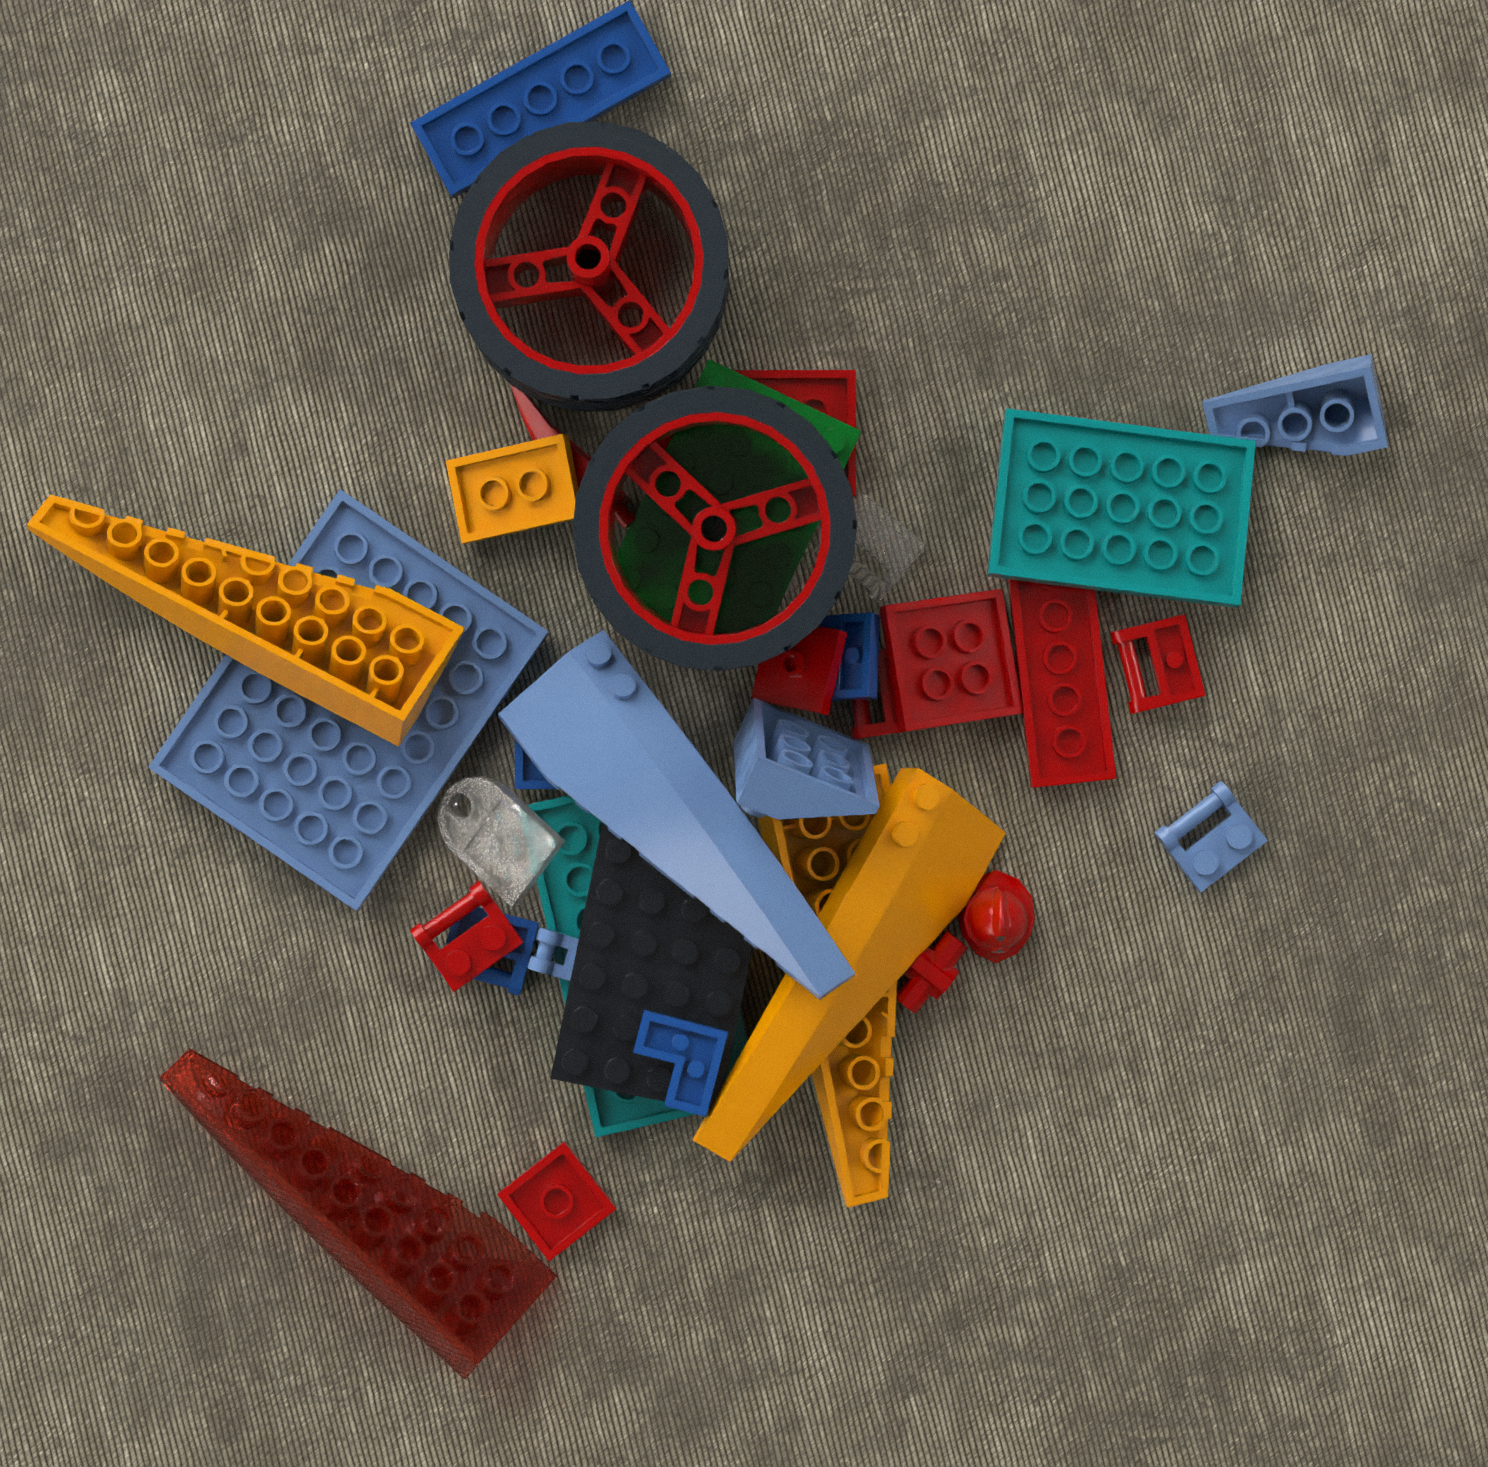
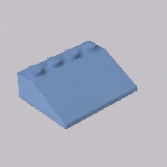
(800, 767)

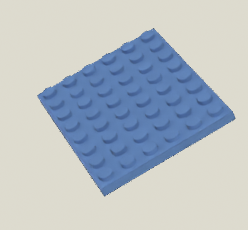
(314, 782)

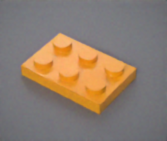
(513, 488)

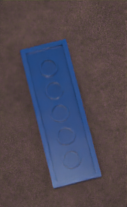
(557, 85)

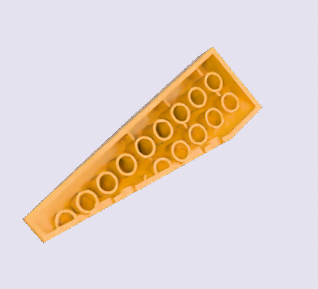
(857, 1073)

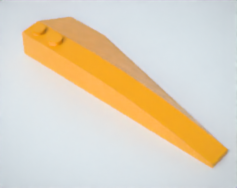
(318, 635)
(884, 911)

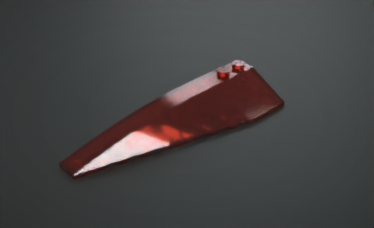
(413, 1248)

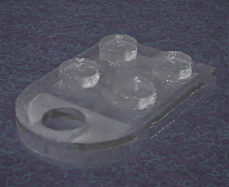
(499, 837)

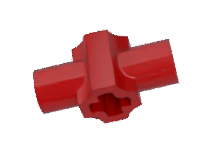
(931, 972)

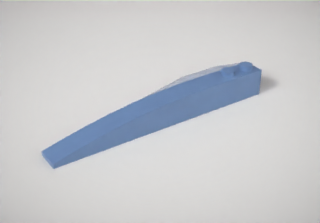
(631, 766)

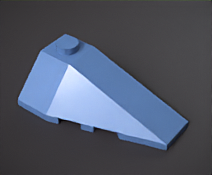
(1316, 409)

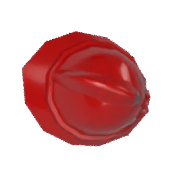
(997, 917)

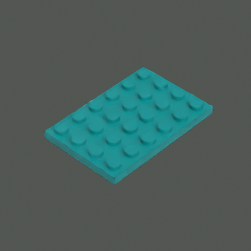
(1121, 508)

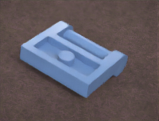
(1218, 848)

